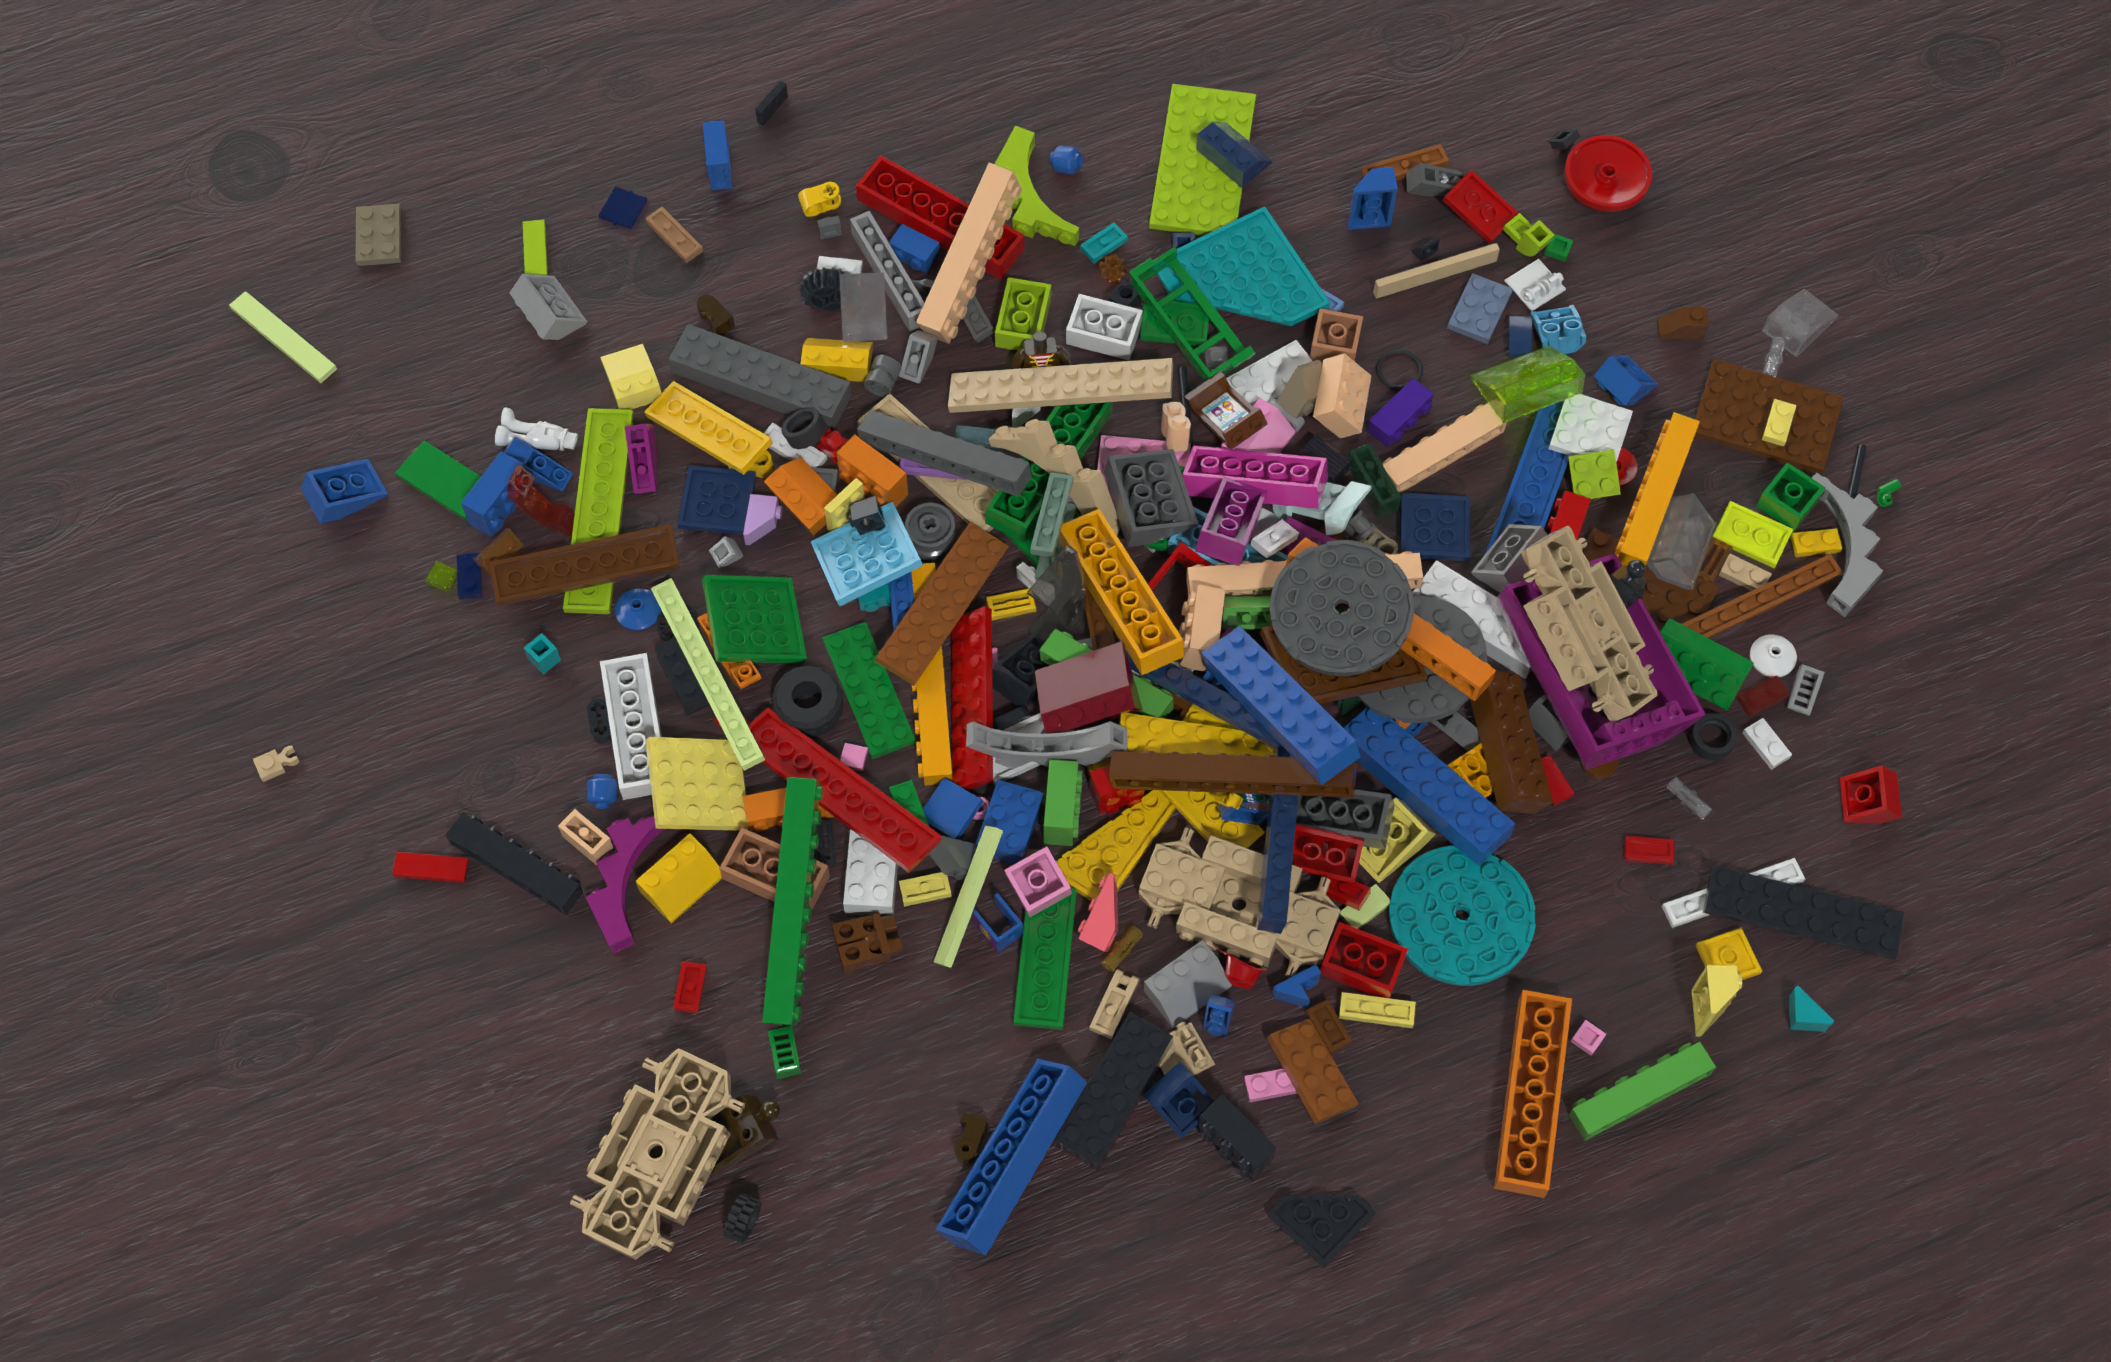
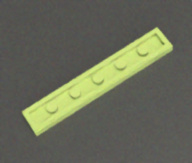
(283, 337)
(968, 896)

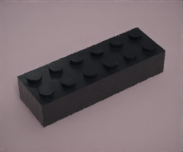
(1114, 1091)

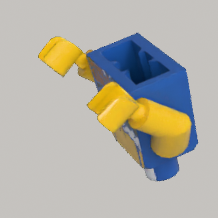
(1243, 807)

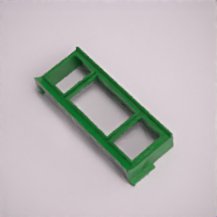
(1149, 269)

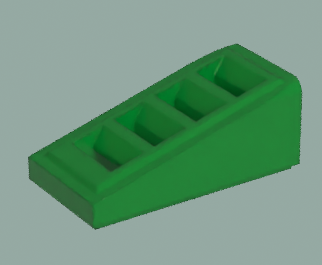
(786, 1070)

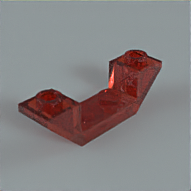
(532, 502)

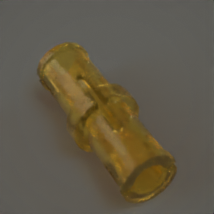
(1122, 949)

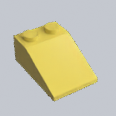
(631, 377)
(1406, 838)

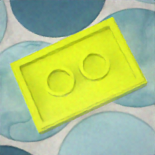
(1753, 534)

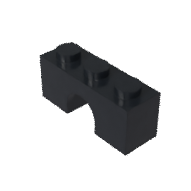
(681, 676)

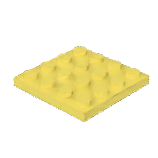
(696, 784)

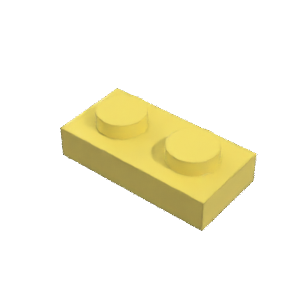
(1779, 422)
(925, 888)

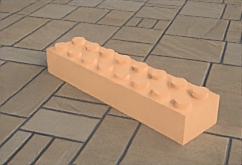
(969, 253)

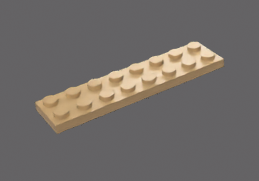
(962, 496)

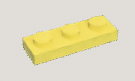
(1377, 1010)

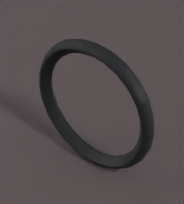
(1401, 351)

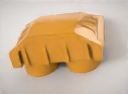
(1474, 770)

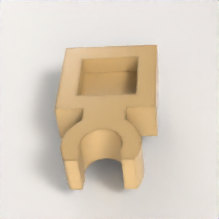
(272, 764)

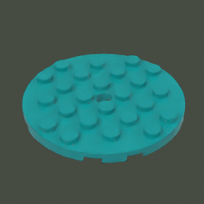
(1456, 949)

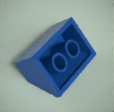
(1373, 200)

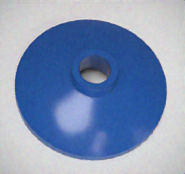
(641, 617)

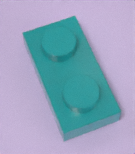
(1103, 243)

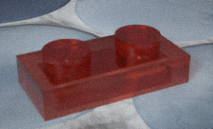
(1763, 696)

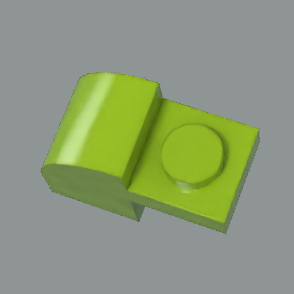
(1528, 237)

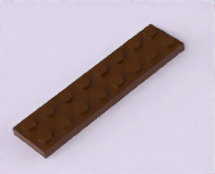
(584, 565)

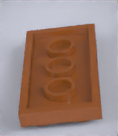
(1312, 1071)

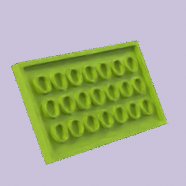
(1189, 188)

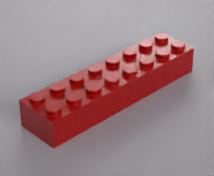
(929, 210)

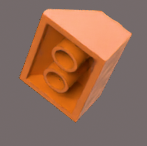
(802, 493)

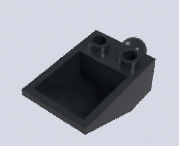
(1629, 582)

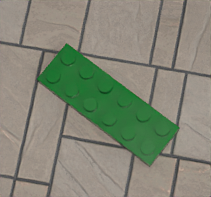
(868, 690)
(1045, 966)

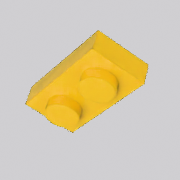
(1816, 542)

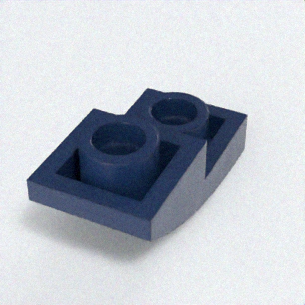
(1520, 336)

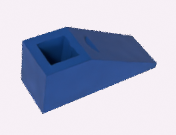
(540, 466)
(1218, 1015)

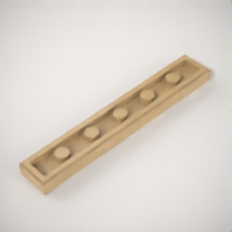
(1436, 270)

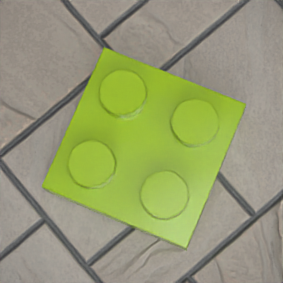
(1595, 474)

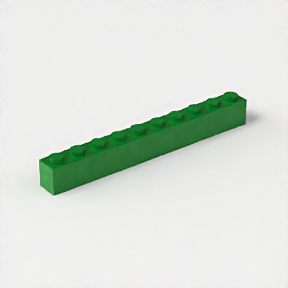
(792, 901)

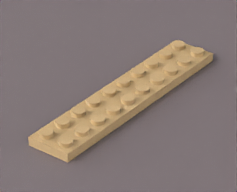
(1061, 385)

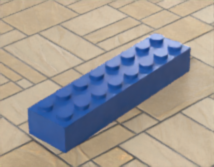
(1281, 705)
(1429, 786)
(1011, 1156)

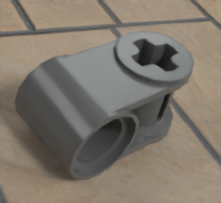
(1358, 526)

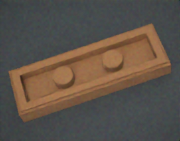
(674, 234)

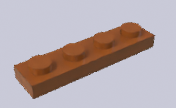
(1402, 164)

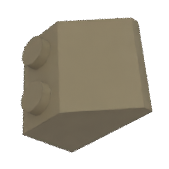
(1301, 390)

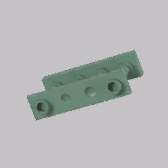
(1053, 513)

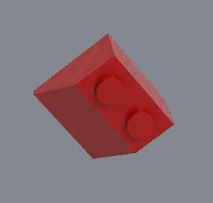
(1871, 796)

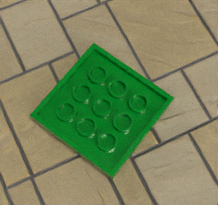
(753, 619)

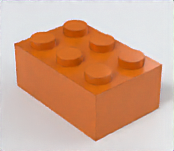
(875, 471)

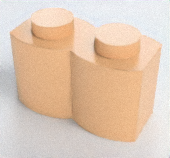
(1175, 426)

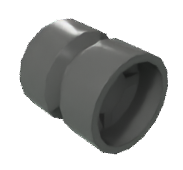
(882, 376)

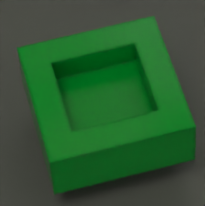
(1559, 247)

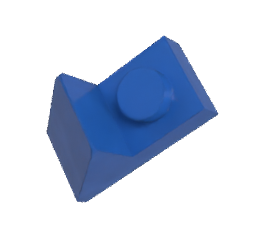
(1292, 988)

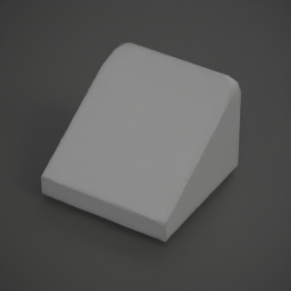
(725, 552)

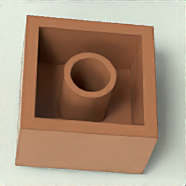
(1335, 335)

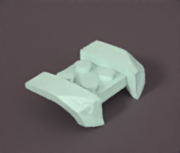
(1335, 506)

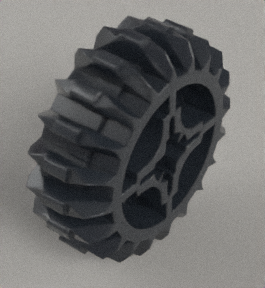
(822, 289)

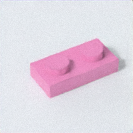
(1268, 1085)

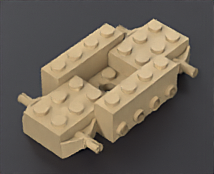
(1586, 625)
(1204, 894)
(640, 1187)

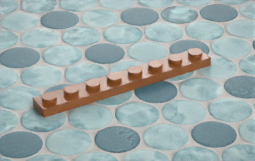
(1765, 597)

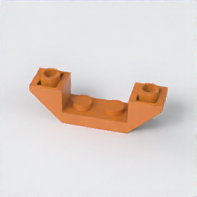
(740, 673)

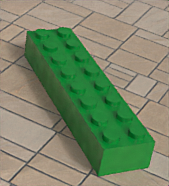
(1071, 426)

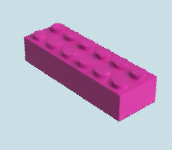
(1285, 477)

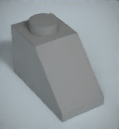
(918, 356)

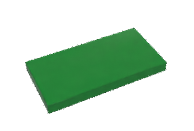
(438, 477)

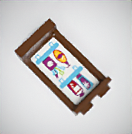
(1225, 411)

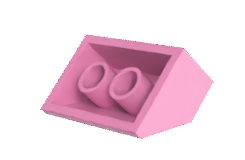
(1271, 437)

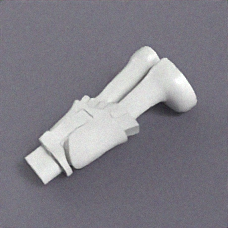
(539, 435)

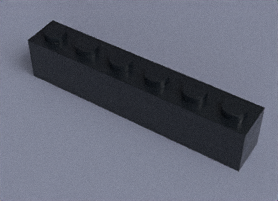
(514, 863)

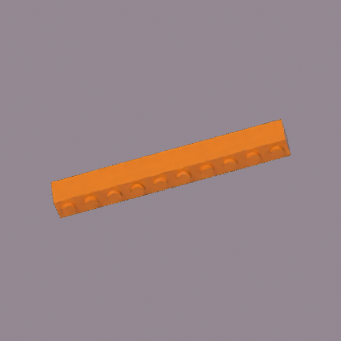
(1436, 650)

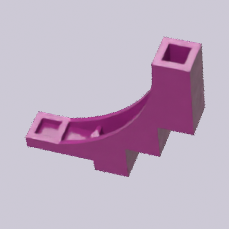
(609, 903)

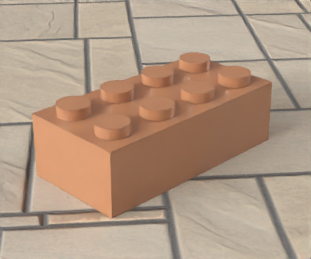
(754, 866)

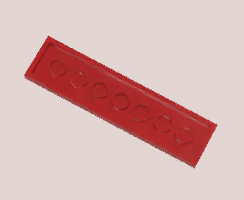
(971, 695)

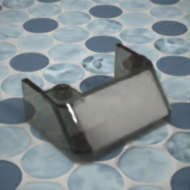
(1063, 593)

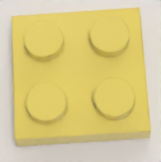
(839, 508)

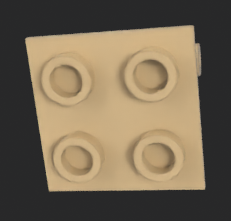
(1188, 1050)

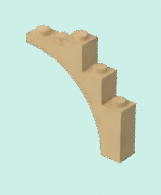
(1040, 446)

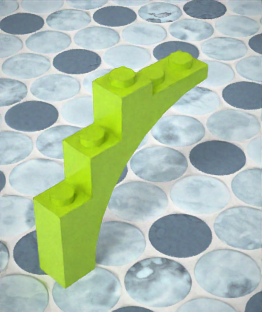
(1031, 212)

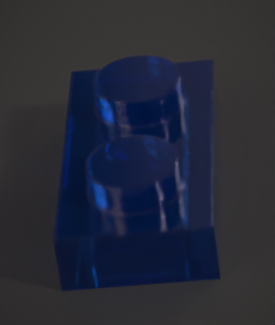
(469, 577)

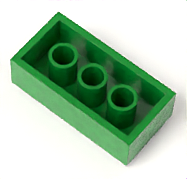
(1707, 666)

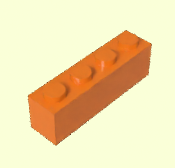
(767, 809)

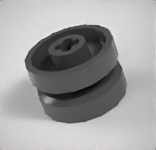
(931, 531)

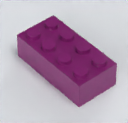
(1231, 521)

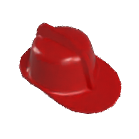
(1241, 973)

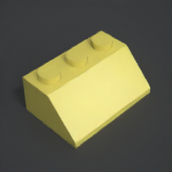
(1713, 994)

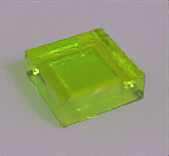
(441, 576)

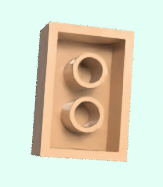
(1342, 396)
(1201, 624)

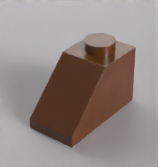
(1684, 323)

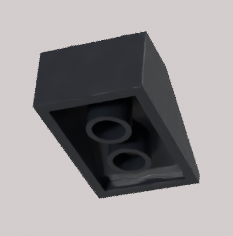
(1015, 672)

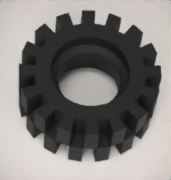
(742, 1218)

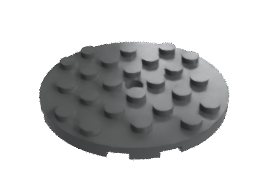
(1350, 641)
(1435, 696)

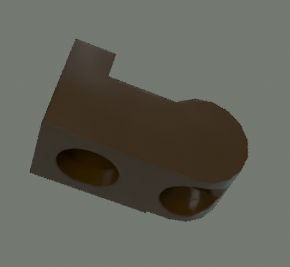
(719, 318)
(968, 1147)

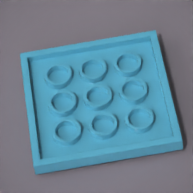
(866, 561)

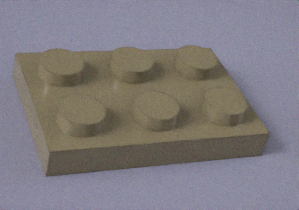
(378, 234)

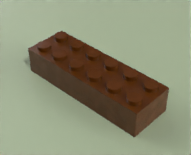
(1511, 746)

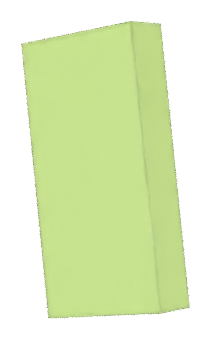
(1372, 907)

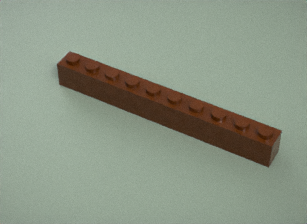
(1223, 774)

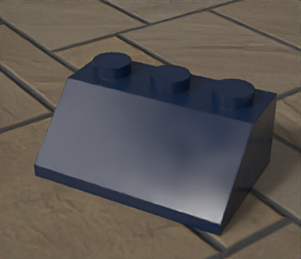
(1231, 152)

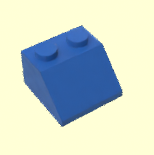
(1624, 379)

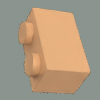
(585, 836)

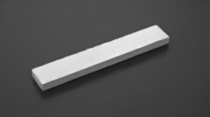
(1691, 906)

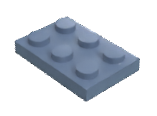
(1480, 308)

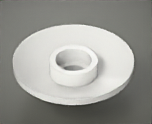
(1769, 663)

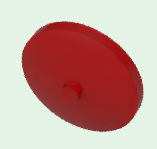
(1608, 173)

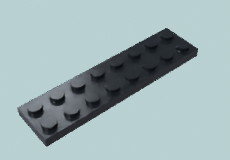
(1803, 912)

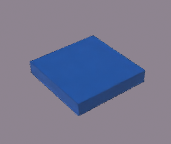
(951, 809)

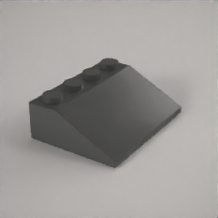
(1149, 496)

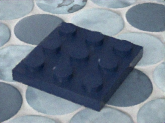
(716, 500)
(1435, 526)

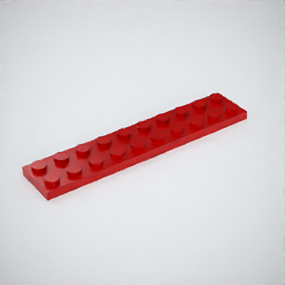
(846, 793)

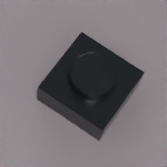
(1564, 139)

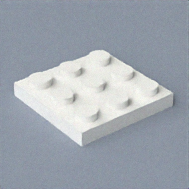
(1589, 426)

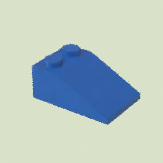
(342, 489)

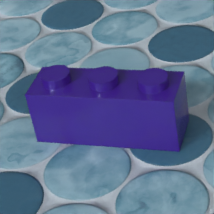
(1400, 413)

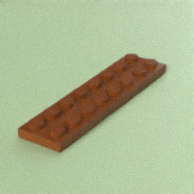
(941, 604)

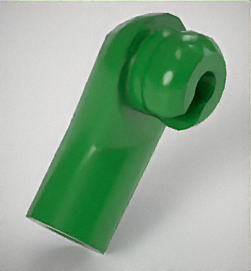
(1884, 492)

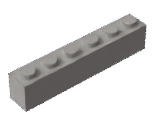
(883, 259)

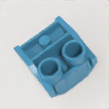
(1560, 329)

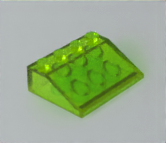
(1530, 383)

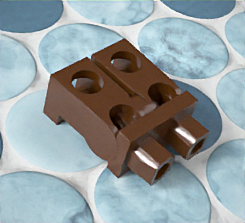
(864, 941)

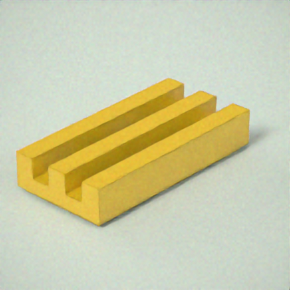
(1029, 608)

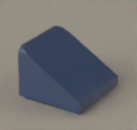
(1182, 239)

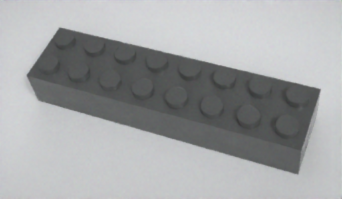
(758, 375)

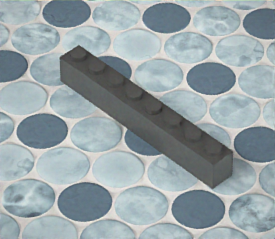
(945, 453)

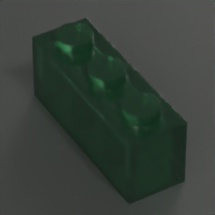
(1370, 471)

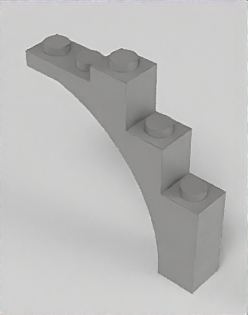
(1859, 543)
(1017, 749)

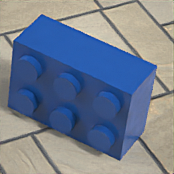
(488, 500)
(1016, 813)

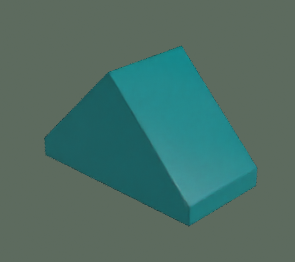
(1806, 1013)

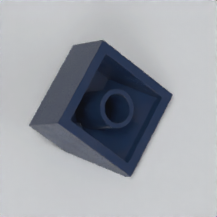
(1179, 1099)

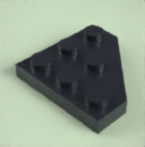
(1321, 1222)

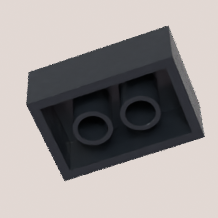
(1236, 1138)

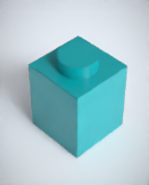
(542, 653)

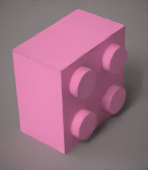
(1038, 881)

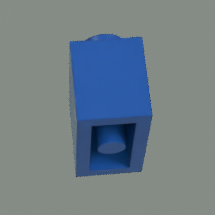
(915, 248)

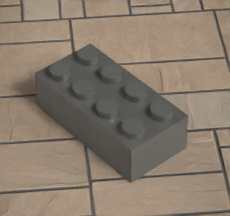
(1362, 816)

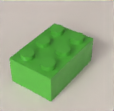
(1062, 803)

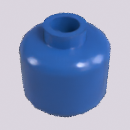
(1066, 160)
(602, 791)

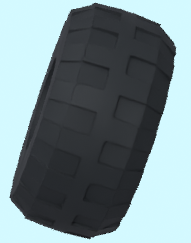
(809, 681)

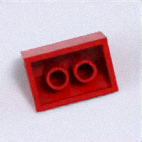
(1326, 853)

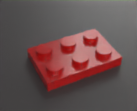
(1480, 206)

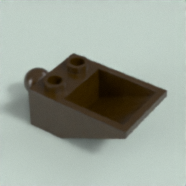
(749, 1131)

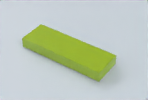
(535, 247)

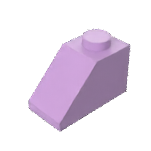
(761, 517)

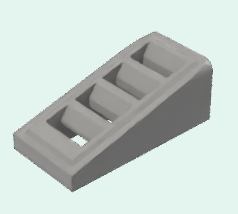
(1811, 673)

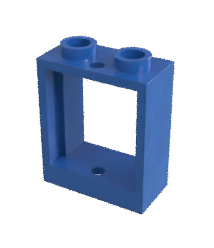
(717, 155)

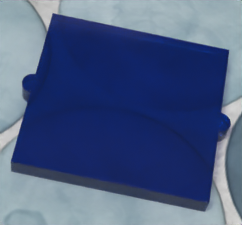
(622, 207)

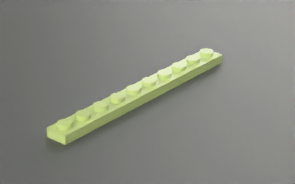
(708, 674)

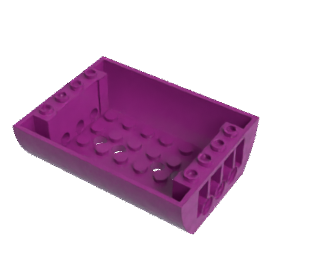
(1591, 734)

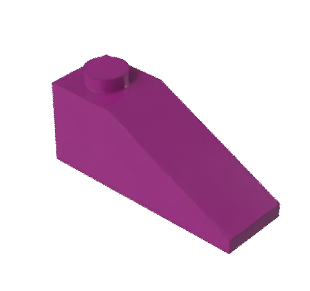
(642, 457)

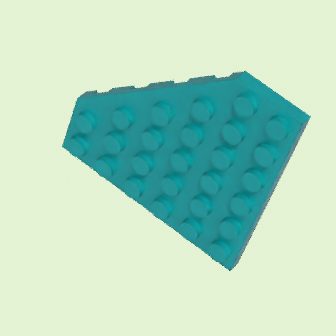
(1249, 272)

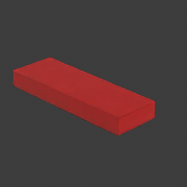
(430, 867)

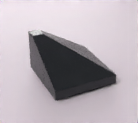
(1426, 249)

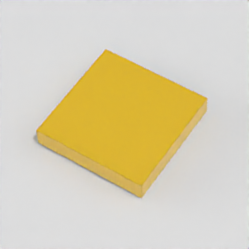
(1730, 949)

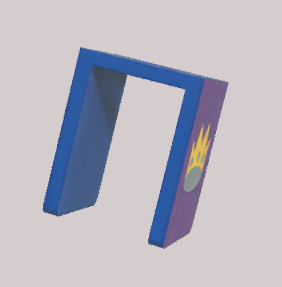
(1004, 940)

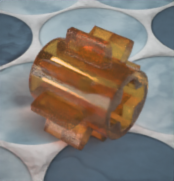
(1112, 267)

